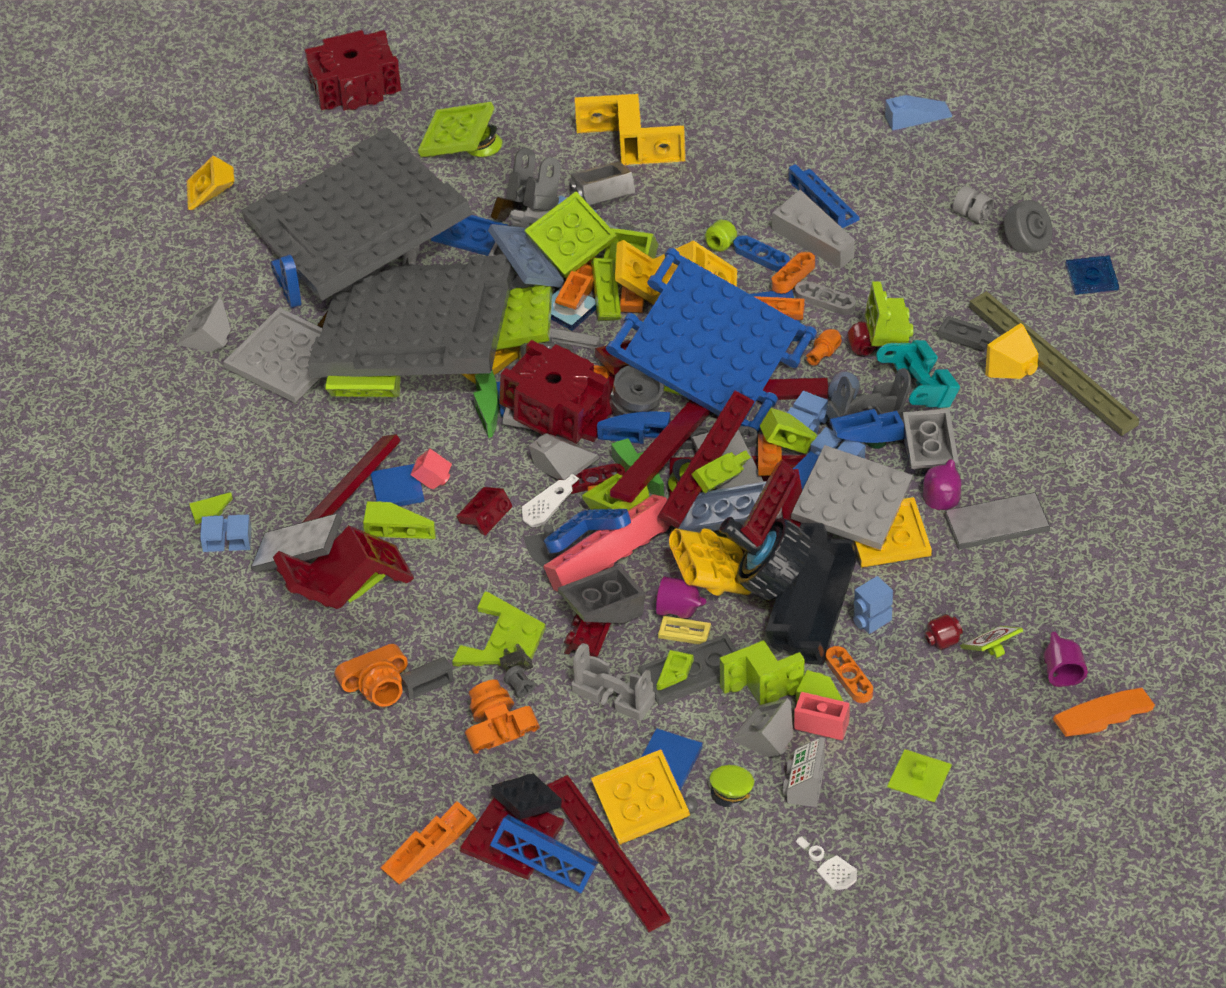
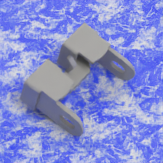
(594, 678)

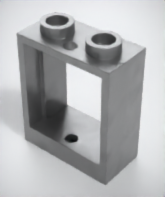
(603, 183)

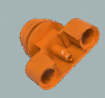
(375, 674)
(491, 707)

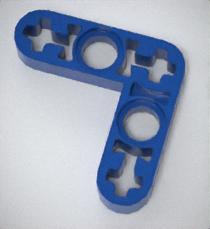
(286, 276)
(583, 521)

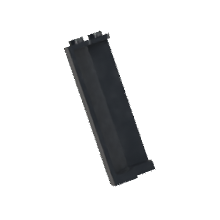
(811, 605)

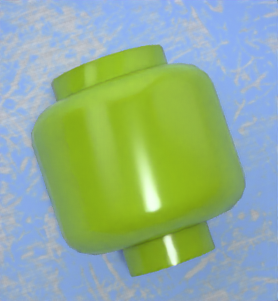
(720, 235)

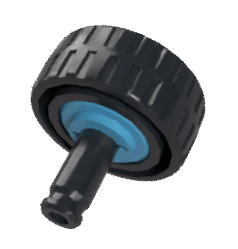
(773, 564)

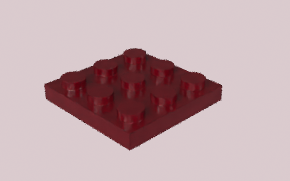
(479, 839)

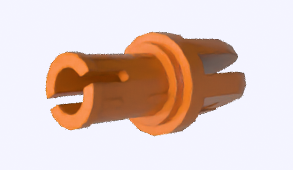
(824, 346)

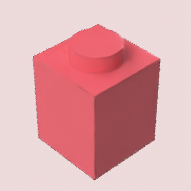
(431, 469)

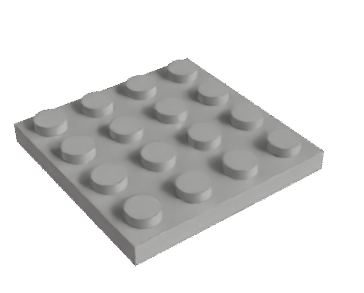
(278, 355)
(852, 496)

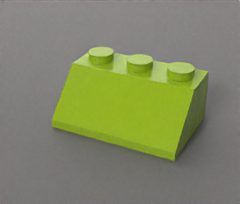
(363, 386)

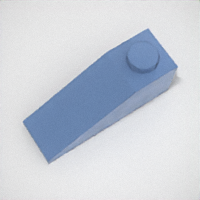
(912, 111)

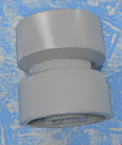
(972, 203)

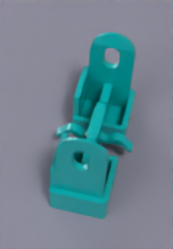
(919, 360)

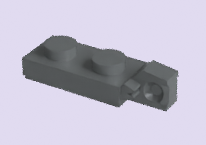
(965, 333)

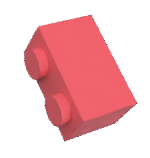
(821, 716)

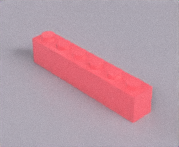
(607, 546)

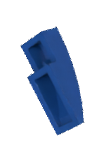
(633, 426)
(869, 427)

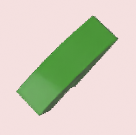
(487, 401)
(625, 454)

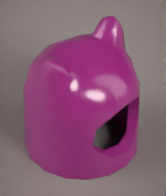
(942, 486)
(678, 598)
(1066, 660)

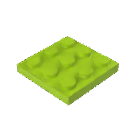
(456, 129)
(570, 234)

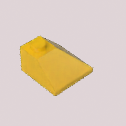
(209, 182)
(1011, 355)

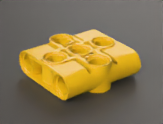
(707, 560)

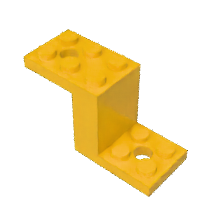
(636, 143)
(636, 267)

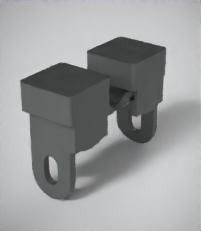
(532, 191)
(884, 397)

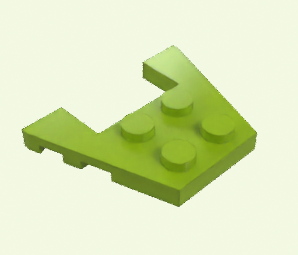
(511, 629)

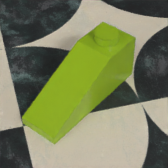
(393, 521)

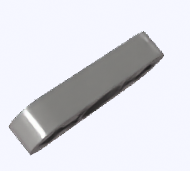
(821, 291)

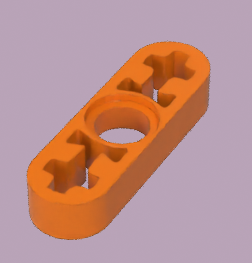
(785, 280)
(849, 665)

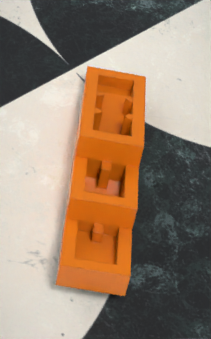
(577, 287)
(1105, 710)
(428, 843)

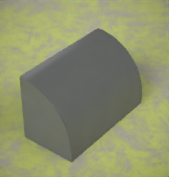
(427, 678)

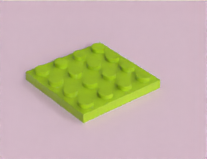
(526, 316)

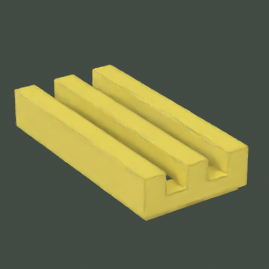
(683, 633)

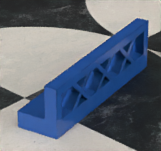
(815, 192)
(549, 845)

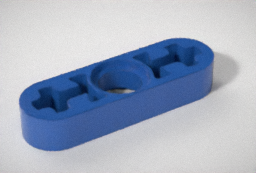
(757, 247)

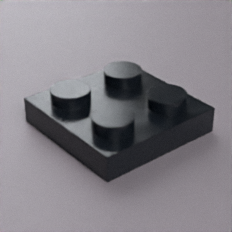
(526, 796)

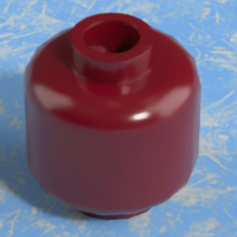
(859, 339)
(943, 631)

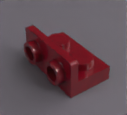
(485, 509)
(586, 632)

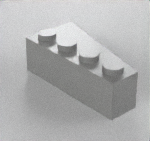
(813, 230)

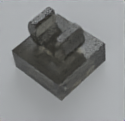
(518, 657)

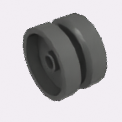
(635, 392)

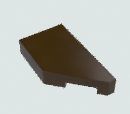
(503, 208)

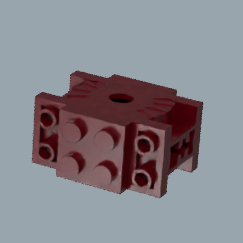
(353, 70)
(553, 391)

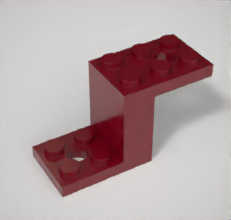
(344, 570)

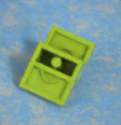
(886, 318)
(761, 673)

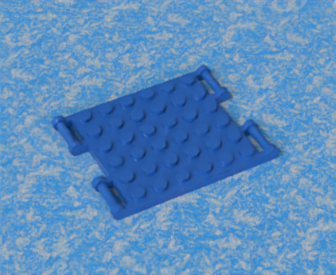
(710, 339)

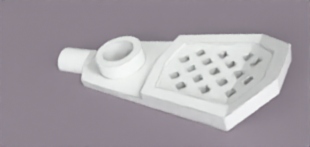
(544, 505)
(836, 860)

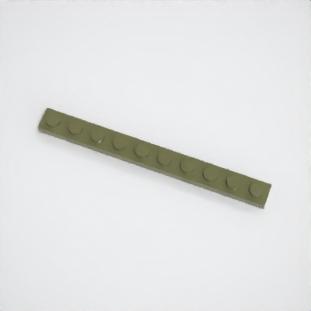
(1059, 366)

